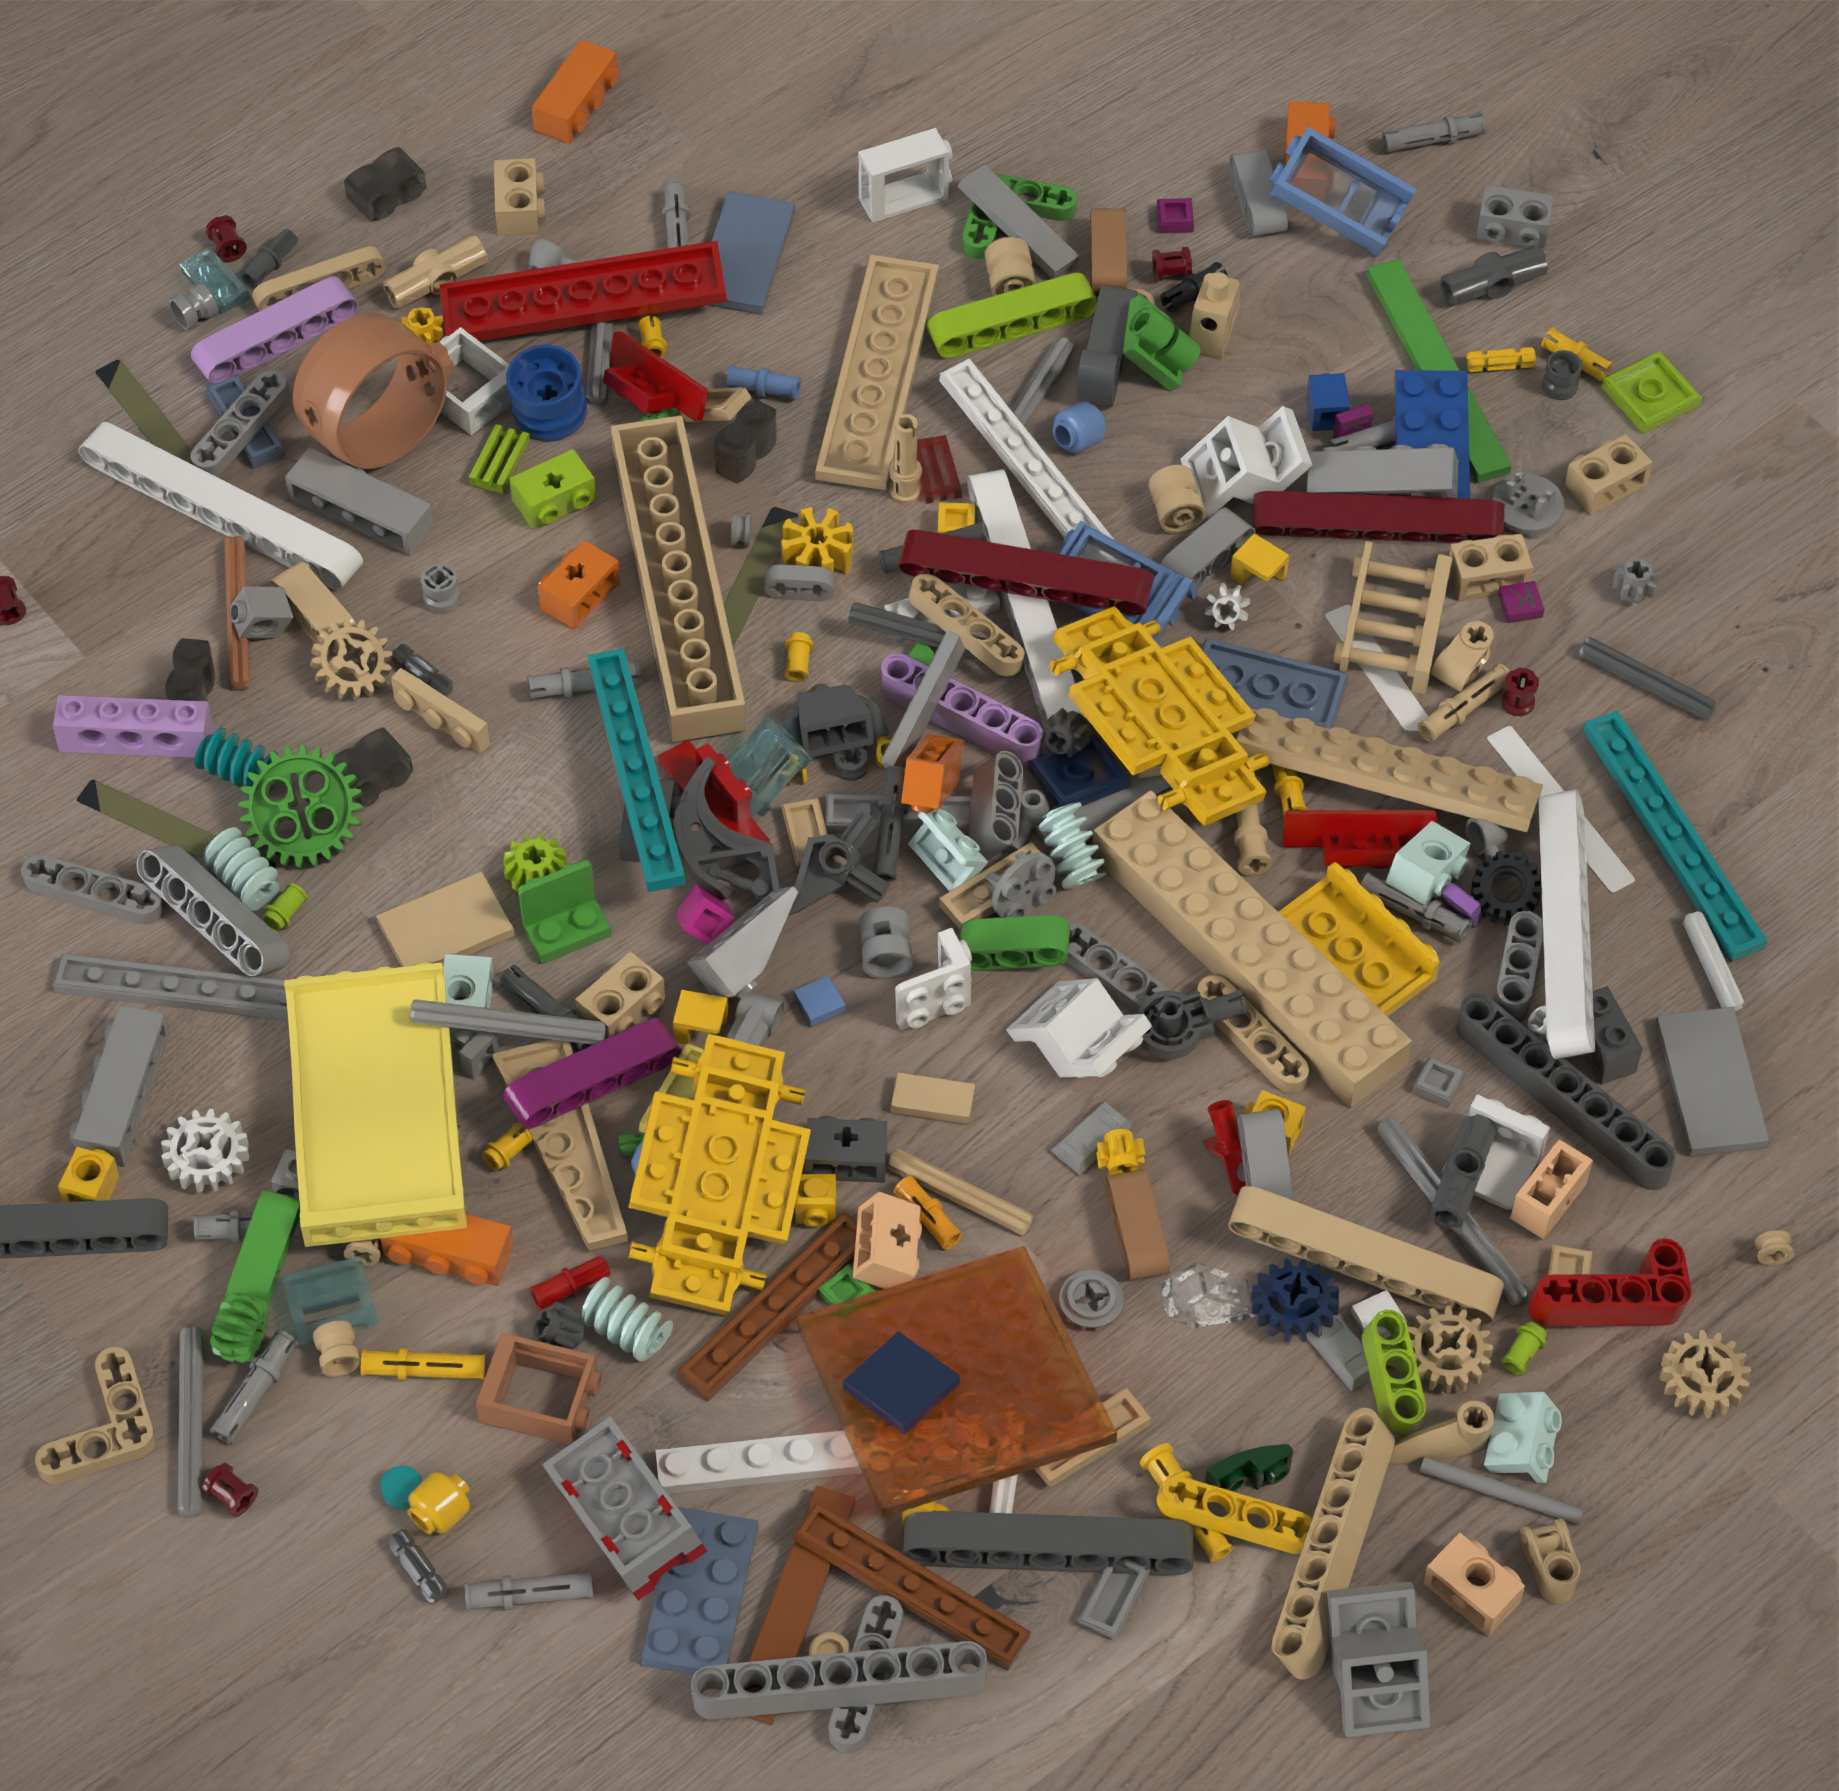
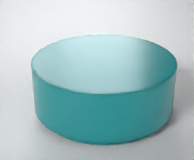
(398, 1485)

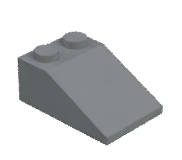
(742, 951)

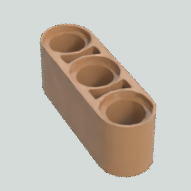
(1108, 248)
(1137, 1224)

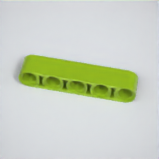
(1012, 315)

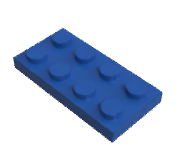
(1434, 410)

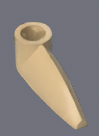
(1447, 1437)

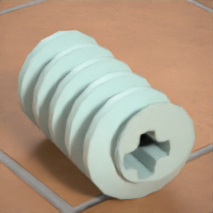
(1071, 846)
(242, 869)
(623, 1323)

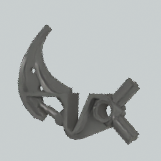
(814, 876)

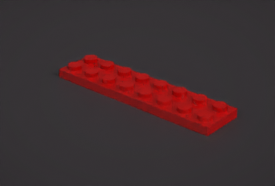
(585, 292)

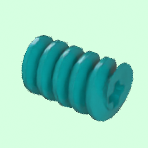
(229, 759)

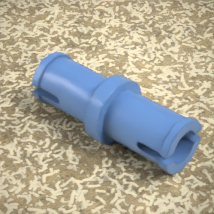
(764, 382)

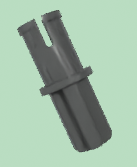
(268, 258)

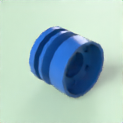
(546, 392)

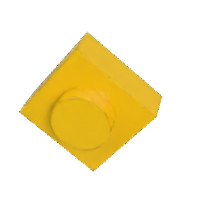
(955, 516)

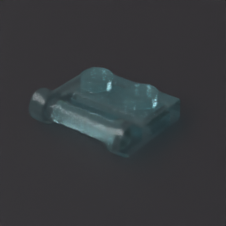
(761, 756)
(325, 1289)

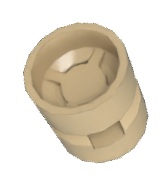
(1009, 265)
(1177, 499)

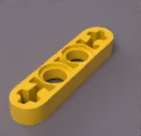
(1237, 1508)

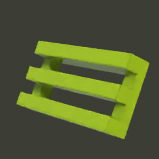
(480, 466)

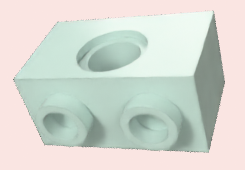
(1429, 863)
(468, 978)

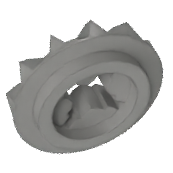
(1101, 1287)

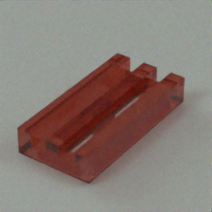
(941, 490)

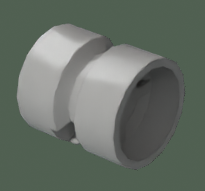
(886, 942)

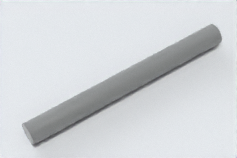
(1501, 1490)

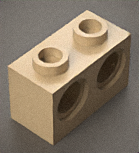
(517, 196)
(1608, 474)
(1488, 563)
(614, 994)

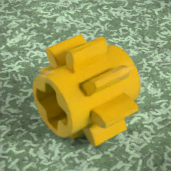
(425, 325)
(1120, 1152)

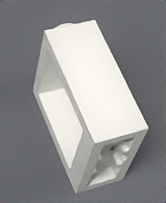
(909, 193)
(490, 398)

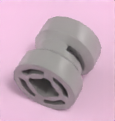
(193, 306)
(440, 588)

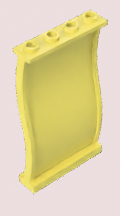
(373, 1106)

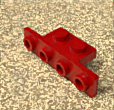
(651, 380)
(724, 793)
(1355, 835)

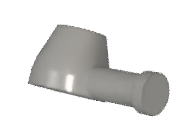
(547, 255)
(1032, 809)
(1485, 839)

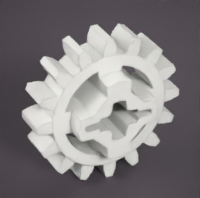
(205, 1149)

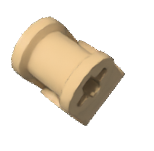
(1464, 656)
(1549, 1553)

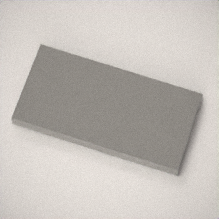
(1712, 1081)

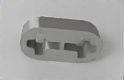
(799, 582)

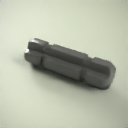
(421, 669)
(418, 1566)

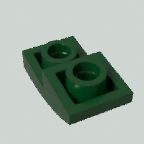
(1259, 1465)

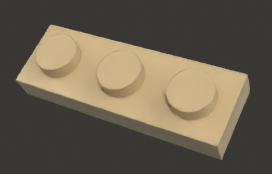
(440, 711)
(973, 898)
(1128, 1420)

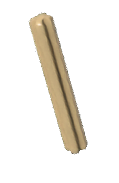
(961, 1192)

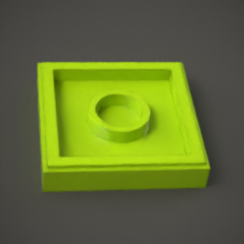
(1651, 392)

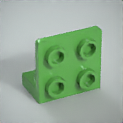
(562, 912)

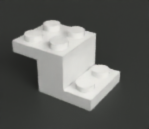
(1247, 459)
(1079, 1028)

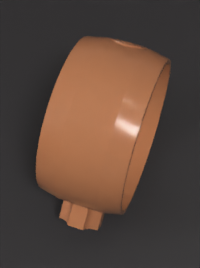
(398, 417)

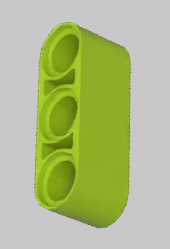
(1400, 1355)

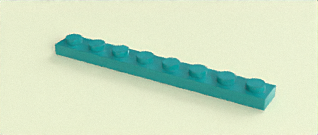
(636, 770)
(1674, 836)

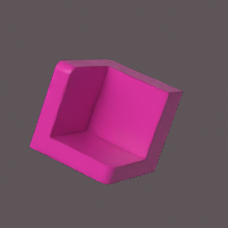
(704, 914)

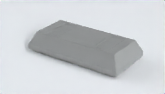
(1080, 1145)
(1342, 1353)
(1113, 1599)

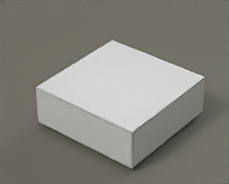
(1365, 1310)

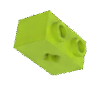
(553, 489)

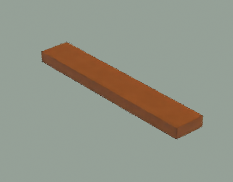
(770, 1310)
(911, 1585)
(797, 1595)

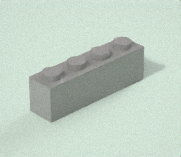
(1385, 472)
(360, 501)
(121, 1082)

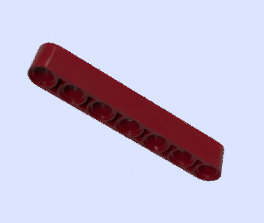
(1376, 517)
(1026, 572)

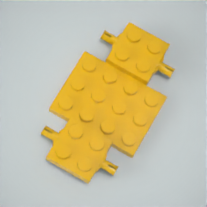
(1163, 709)
(718, 1173)

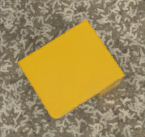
(1259, 558)
(698, 1013)

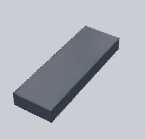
(265, 444)

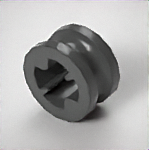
(851, 771)

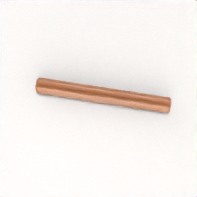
(235, 580)

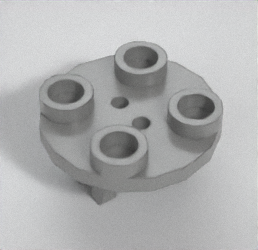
(1540, 513)
(1023, 885)

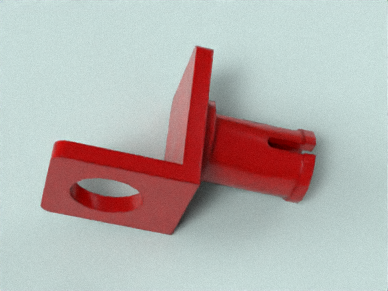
(1226, 1141)

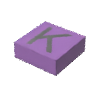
(1462, 903)

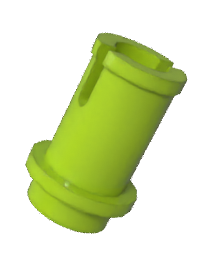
(284, 907)
(1528, 1341)

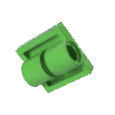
(1158, 343)

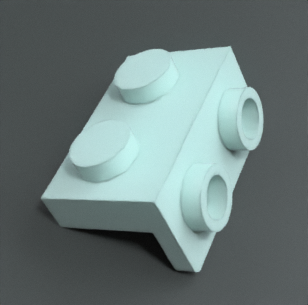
(946, 849)
(1523, 1435)

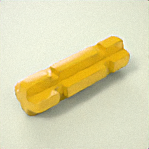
(1500, 359)

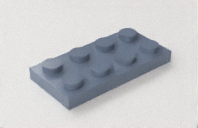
(701, 1601)

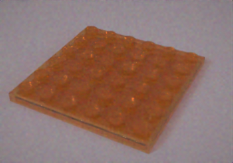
(1019, 1390)

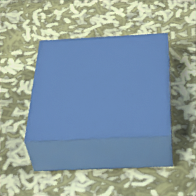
(819, 1001)

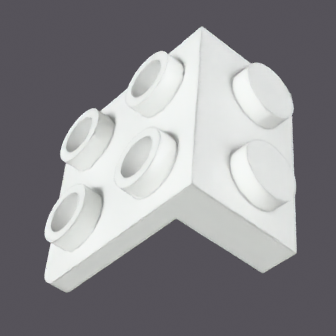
(937, 991)
(1513, 1153)

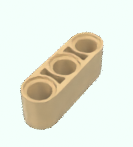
(311, 601)

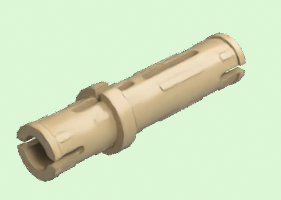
(1436, 724)

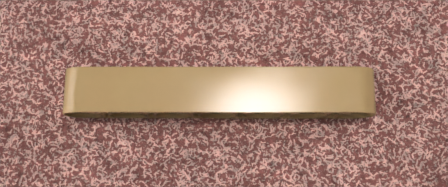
(1365, 1254)
(1333, 1541)

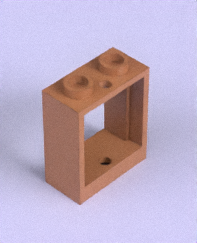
(546, 1357)

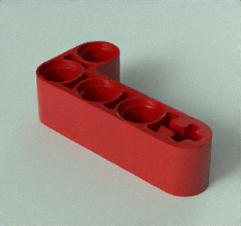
(1561, 1298)

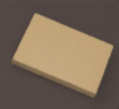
(446, 921)

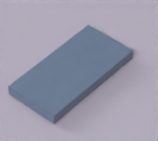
(750, 247)
(1280, 683)

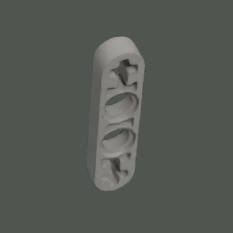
(246, 426)
(89, 894)
(1110, 978)
(863, 1639)

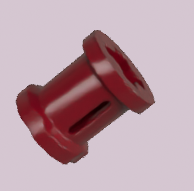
(226, 238)
(1171, 263)
(11, 608)
(1525, 693)
(237, 1501)

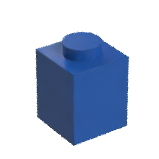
(1325, 398)

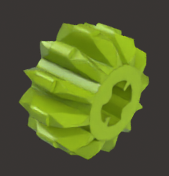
(532, 860)

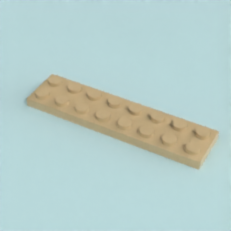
(877, 372)
(1392, 769)

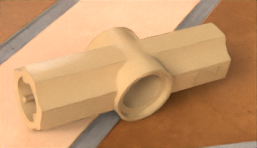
(434, 269)

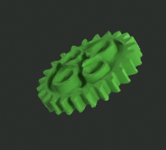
(268, 815)

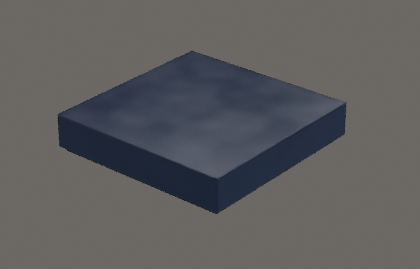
(1081, 778)
(901, 1382)

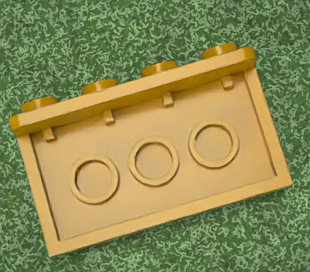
(1363, 939)

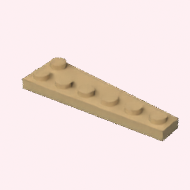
(570, 1151)

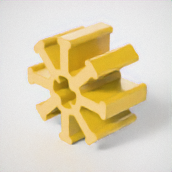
(818, 543)

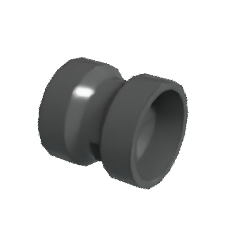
(1562, 375)

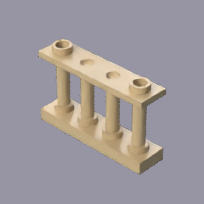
(1422, 636)

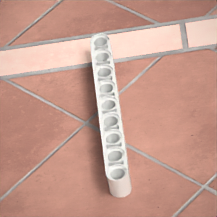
(219, 504)
(1028, 616)
(1566, 925)

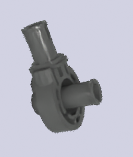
(1185, 1020)

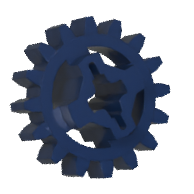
(1313, 1308)

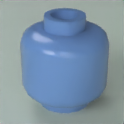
(1079, 427)

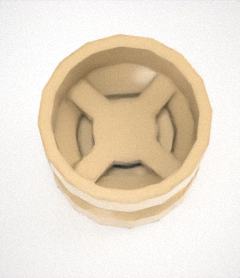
(336, 1348)

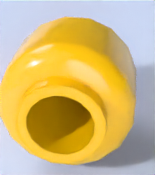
(439, 1503)

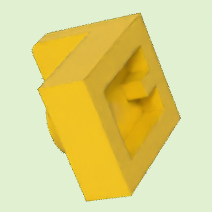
(816, 1200)

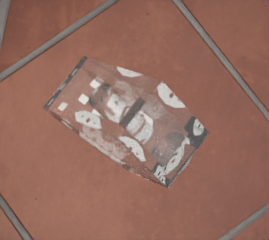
(1206, 1297)

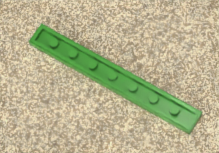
(1430, 352)

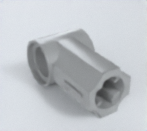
(756, 1018)

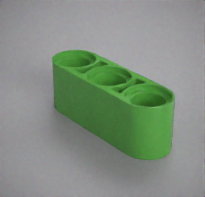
(1017, 942)
(265, 1246)

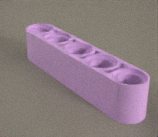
(274, 330)
(1012, 729)

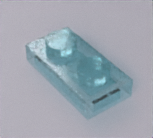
(217, 277)

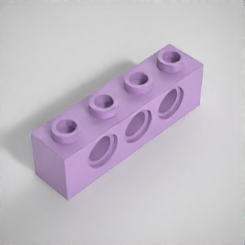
(131, 726)

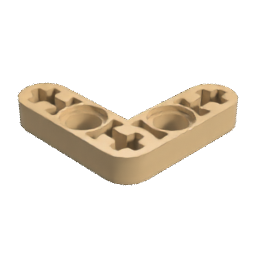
(114, 1435)

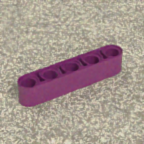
(591, 1073)

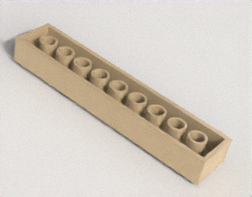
(678, 579)
(1252, 947)

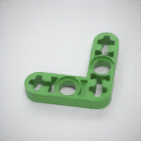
(1048, 210)

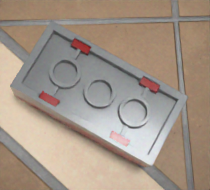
(624, 1507)

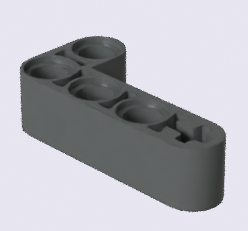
(1104, 357)

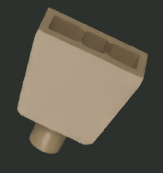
(1221, 302)

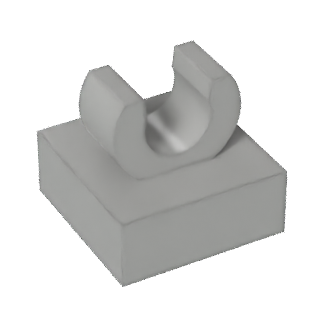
(475, 1050)

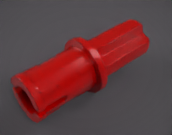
(569, 1282)

